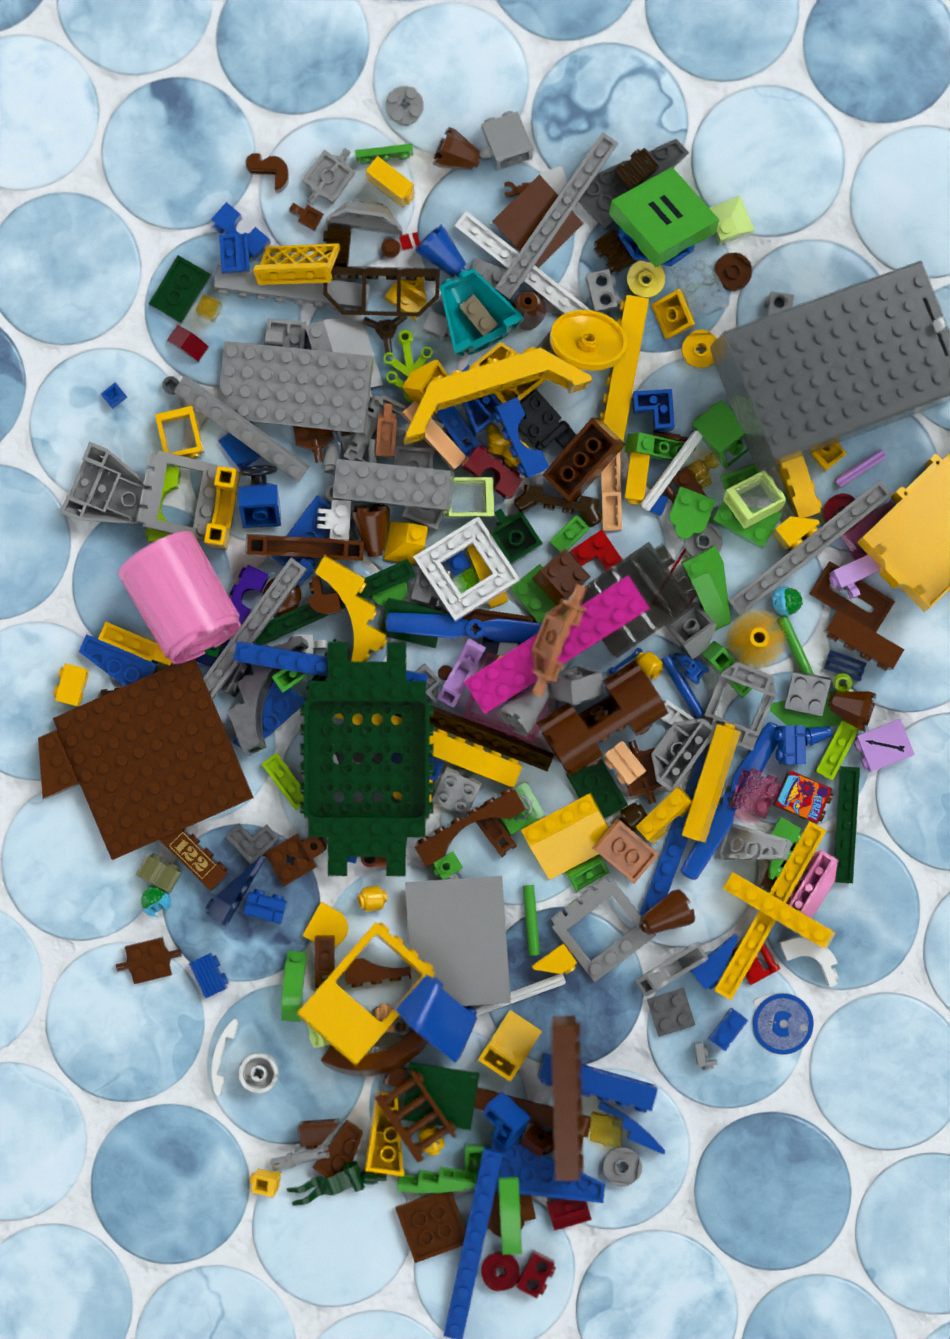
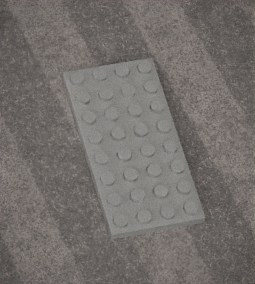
(297, 386)

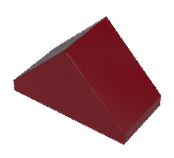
(188, 343)

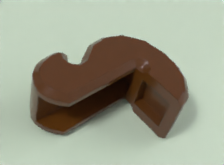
(270, 166)

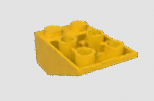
(509, 1045)

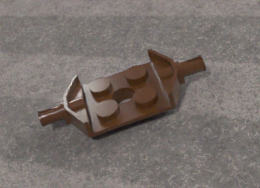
(313, 439)

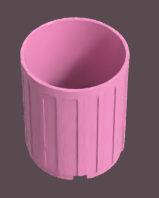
(180, 597)

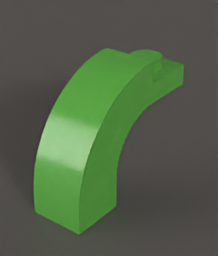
(293, 985)

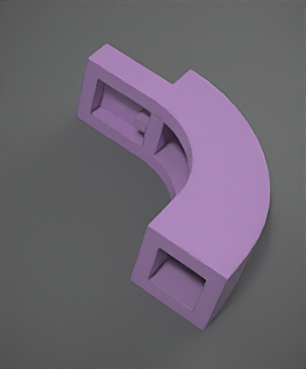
(462, 670)

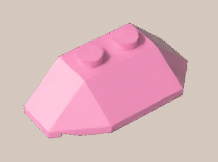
(814, 883)

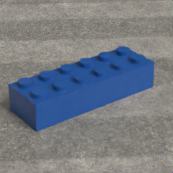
(607, 1086)

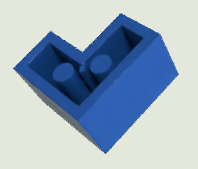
(656, 402)
(508, 1120)

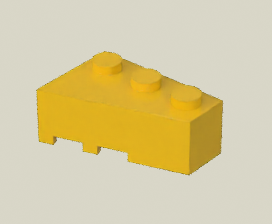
(799, 488)

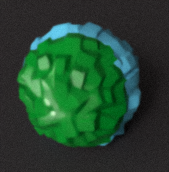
(787, 601)
(154, 900)

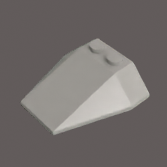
(104, 489)

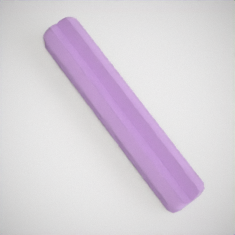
(860, 468)

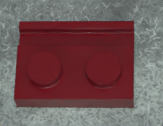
(568, 1212)

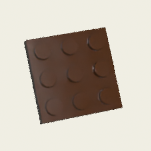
(431, 1225)

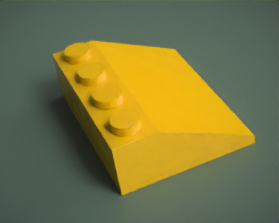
(566, 836)

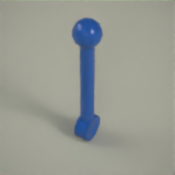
(613, 669)

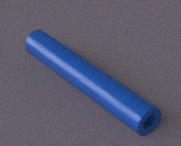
(682, 686)

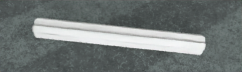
(671, 470)
(523, 993)

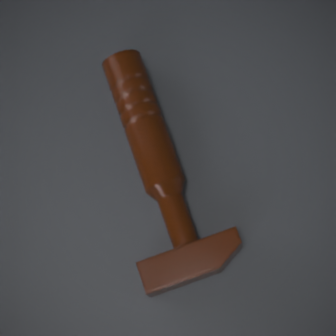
(677, 437)

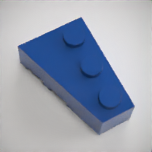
(480, 411)

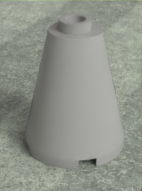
(523, 710)

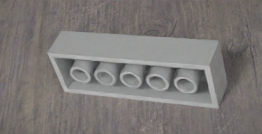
(393, 485)

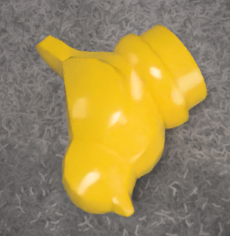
(496, 440)

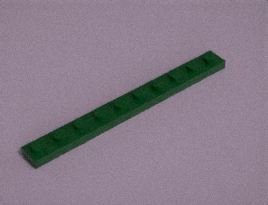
(306, 614)

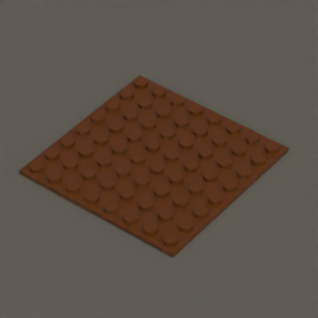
(153, 758)

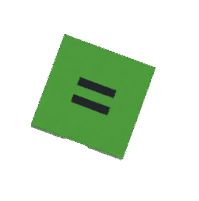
(663, 216)

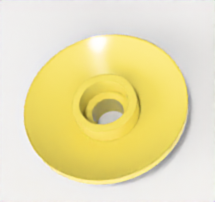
(645, 269)

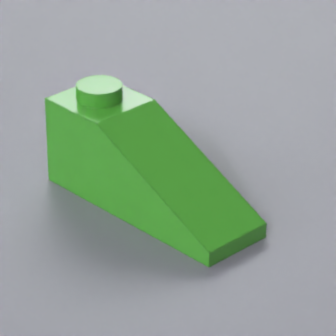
(720, 660)

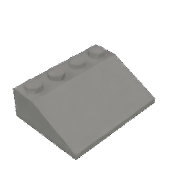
(343, 335)

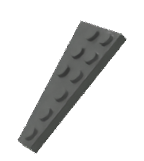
(607, 187)

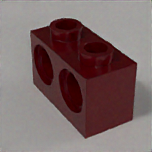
(531, 1272)

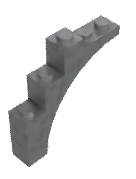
(254, 689)

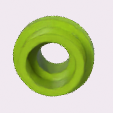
(842, 688)

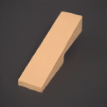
(611, 495)

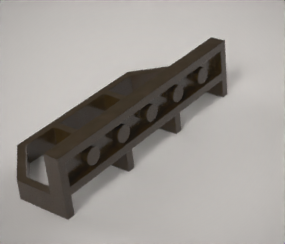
(391, 273)

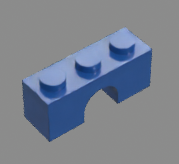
(226, 221)

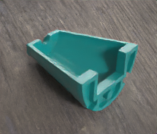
(463, 334)

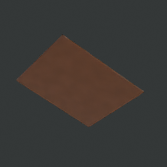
(527, 211)

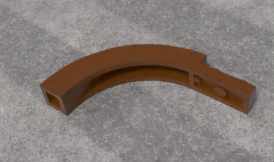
(378, 1062)

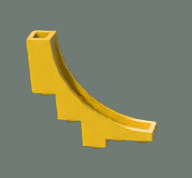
(347, 585)

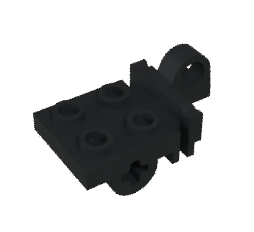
(542, 423)

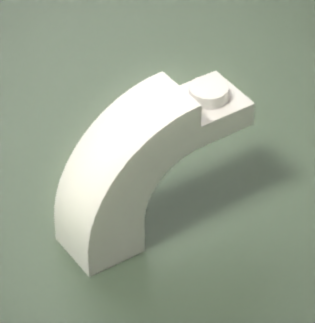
(801, 946)

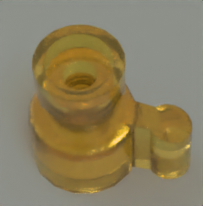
(701, 468)

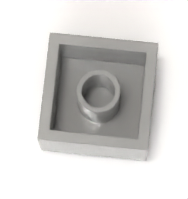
(576, 685)

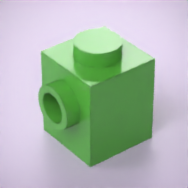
(447, 866)

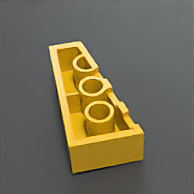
(384, 1143)

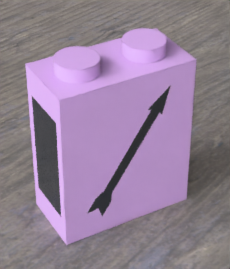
(883, 745)

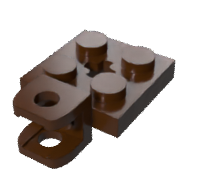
(303, 852)

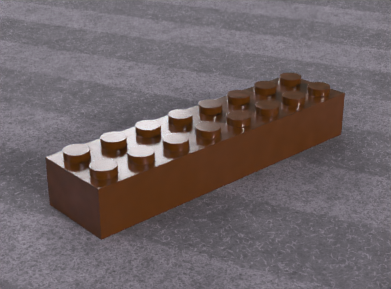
(567, 1098)

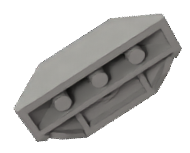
(365, 217)
(680, 750)

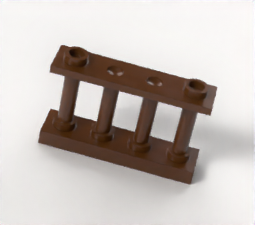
(407, 1132)

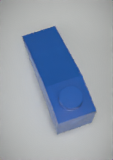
(712, 969)

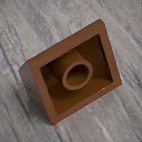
(316, 1131)

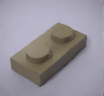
(477, 315)

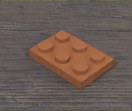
(625, 851)

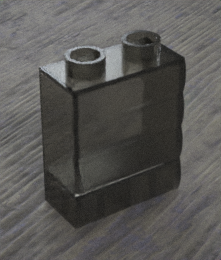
(659, 588)

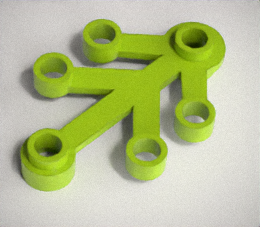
(406, 370)

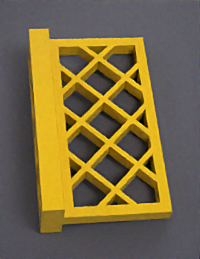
(299, 272)

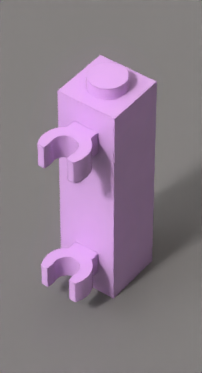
(851, 573)

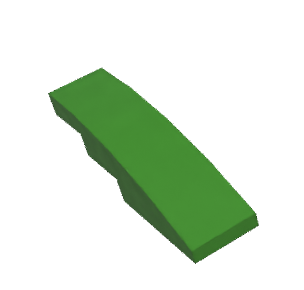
(432, 1182)
(510, 1215)

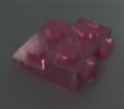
(755, 792)

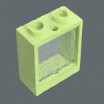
(472, 498)
(754, 499)

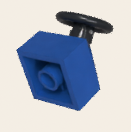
(259, 500)

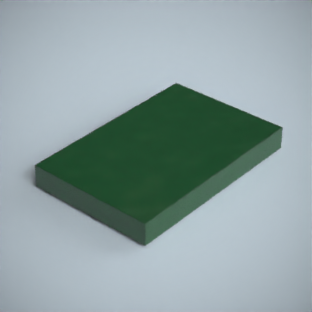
(179, 289)
(399, 606)
(601, 785)

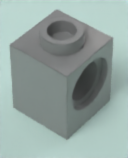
(436, 325)

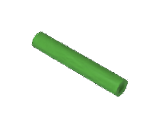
(794, 645)
(531, 920)

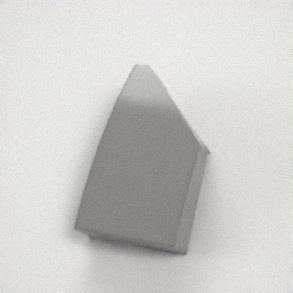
(432, 682)

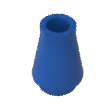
(816, 734)

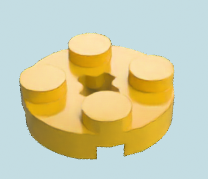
(692, 342)

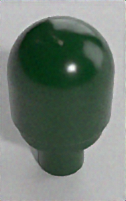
(372, 1177)

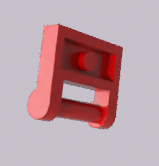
(756, 970)

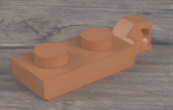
(386, 432)

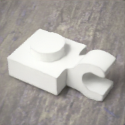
(313, 643)

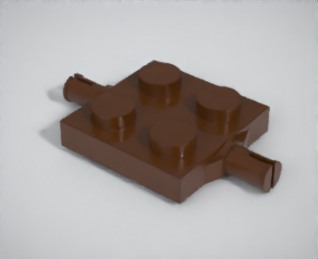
(646, 782)
(148, 960)

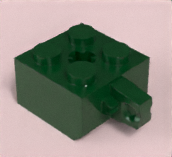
(516, 525)

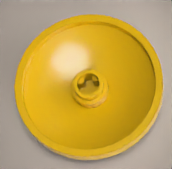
(588, 340)

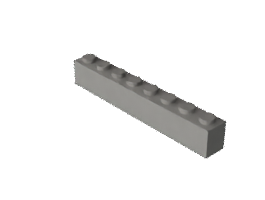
(245, 284)

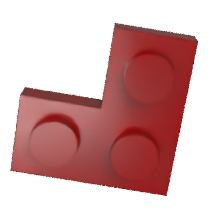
(599, 547)

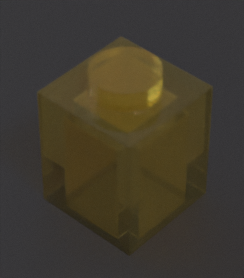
(208, 308)

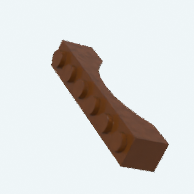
(304, 547)
(505, 807)
(365, 971)

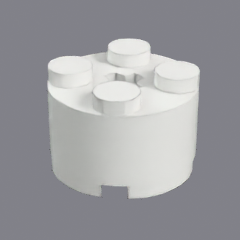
(253, 1082)

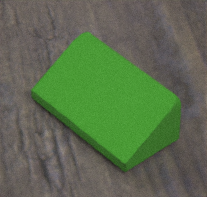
(587, 872)

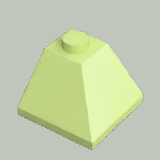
(732, 220)

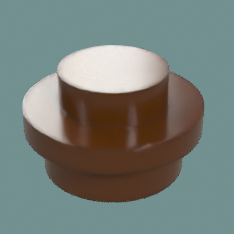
(390, 248)

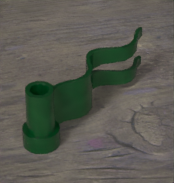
(331, 1185)

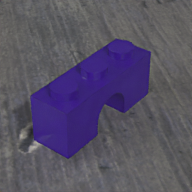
(250, 580)

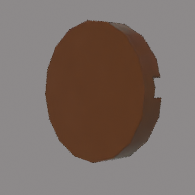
(733, 271)

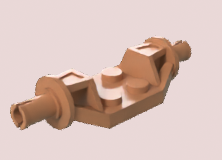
(552, 636)

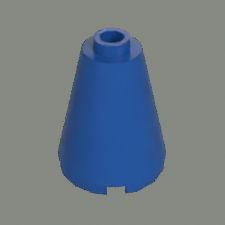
(441, 251)

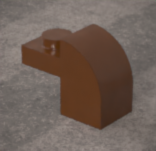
(323, 604)

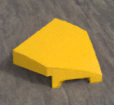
(412, 295)

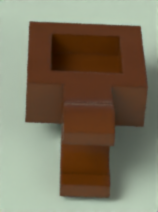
(515, 190)
(308, 217)

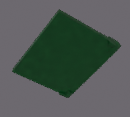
(451, 1091)

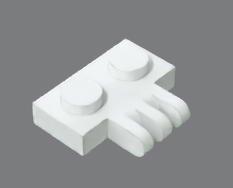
(337, 519)

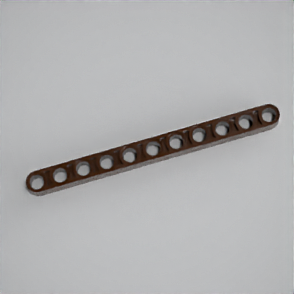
(538, 1112)

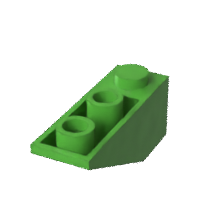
(652, 445)
(788, 831)

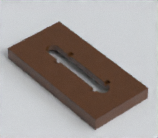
(880, 603)

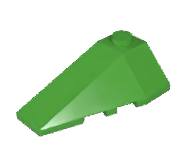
(709, 581)

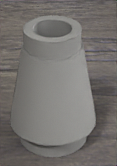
(330, 459)

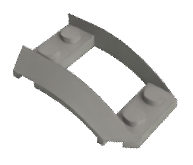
(753, 679)

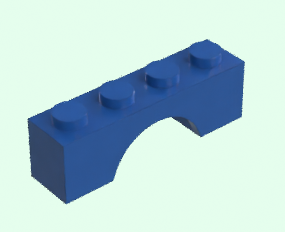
(510, 415)

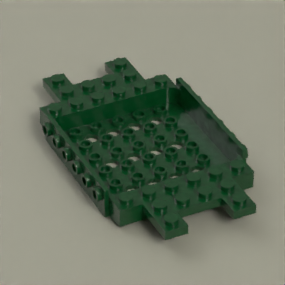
(366, 826)

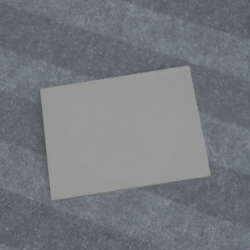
(462, 935)

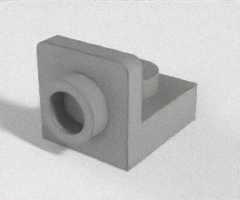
(701, 1053)

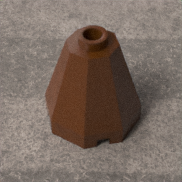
(456, 152)
(853, 707)

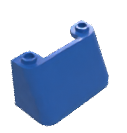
(438, 1017)

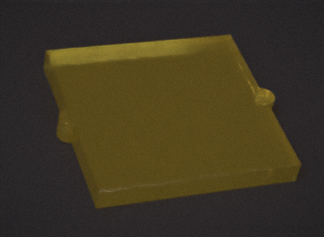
(606, 1129)

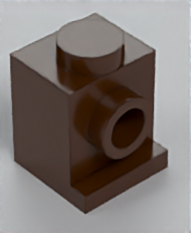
(537, 1140)

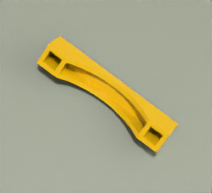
(779, 910)

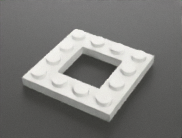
(473, 533)

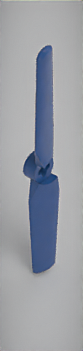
(445, 627)
(724, 814)

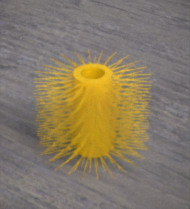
(764, 637)

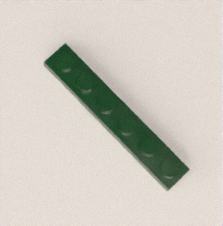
(846, 823)

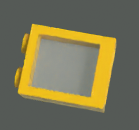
(180, 432)

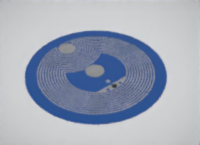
(783, 1023)

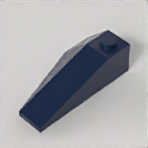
(227, 901)

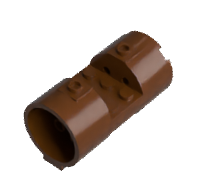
(629, 701)

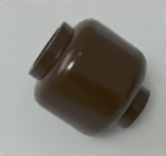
(632, 815)

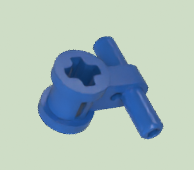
(694, 669)

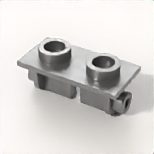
(231, 685)

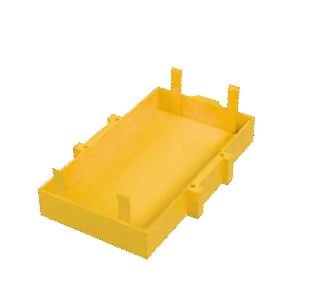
(914, 536)

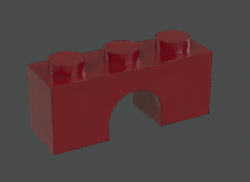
(506, 479)

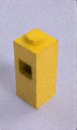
(636, 478)

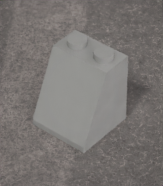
(507, 140)

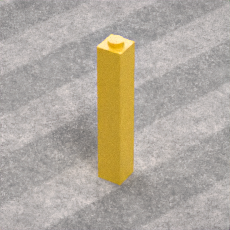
(711, 782)

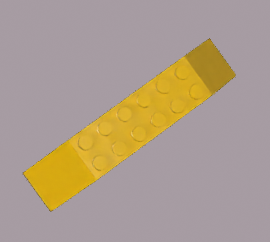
(493, 378)

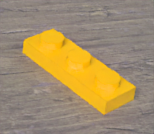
(128, 641)

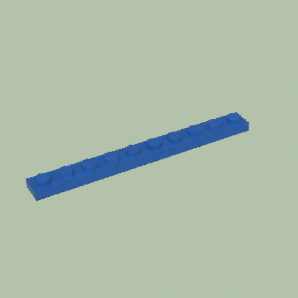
(294, 660)
(673, 847)
(473, 1243)

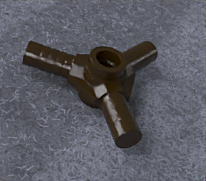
(385, 329)

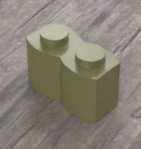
(159, 873)

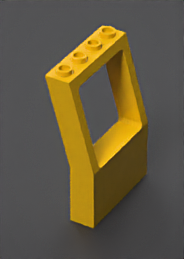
(342, 1018)

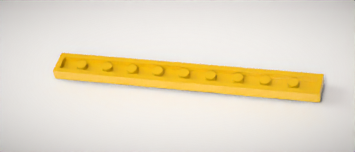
(763, 923)

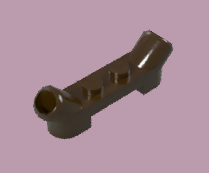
(533, 496)

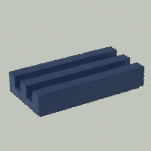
(847, 658)

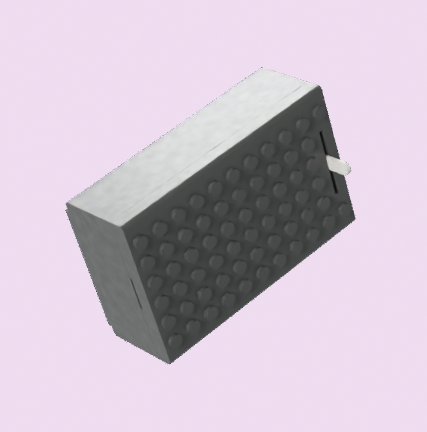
(836, 365)

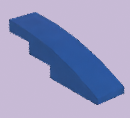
(636, 1131)

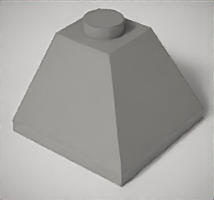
(693, 631)

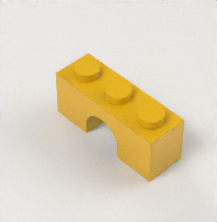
(673, 806)

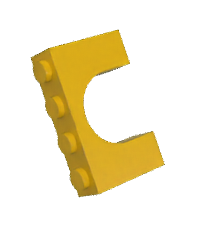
(226, 486)

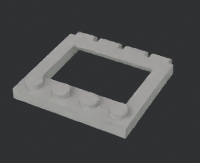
(362, 440)
(155, 480)
(616, 952)

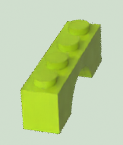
(171, 483)

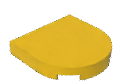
(327, 922)

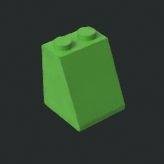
(721, 432)

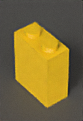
(390, 182)

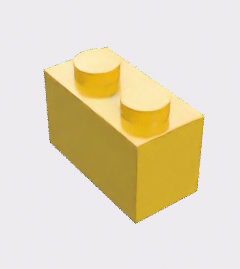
(71, 684)

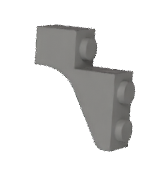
(671, 969)

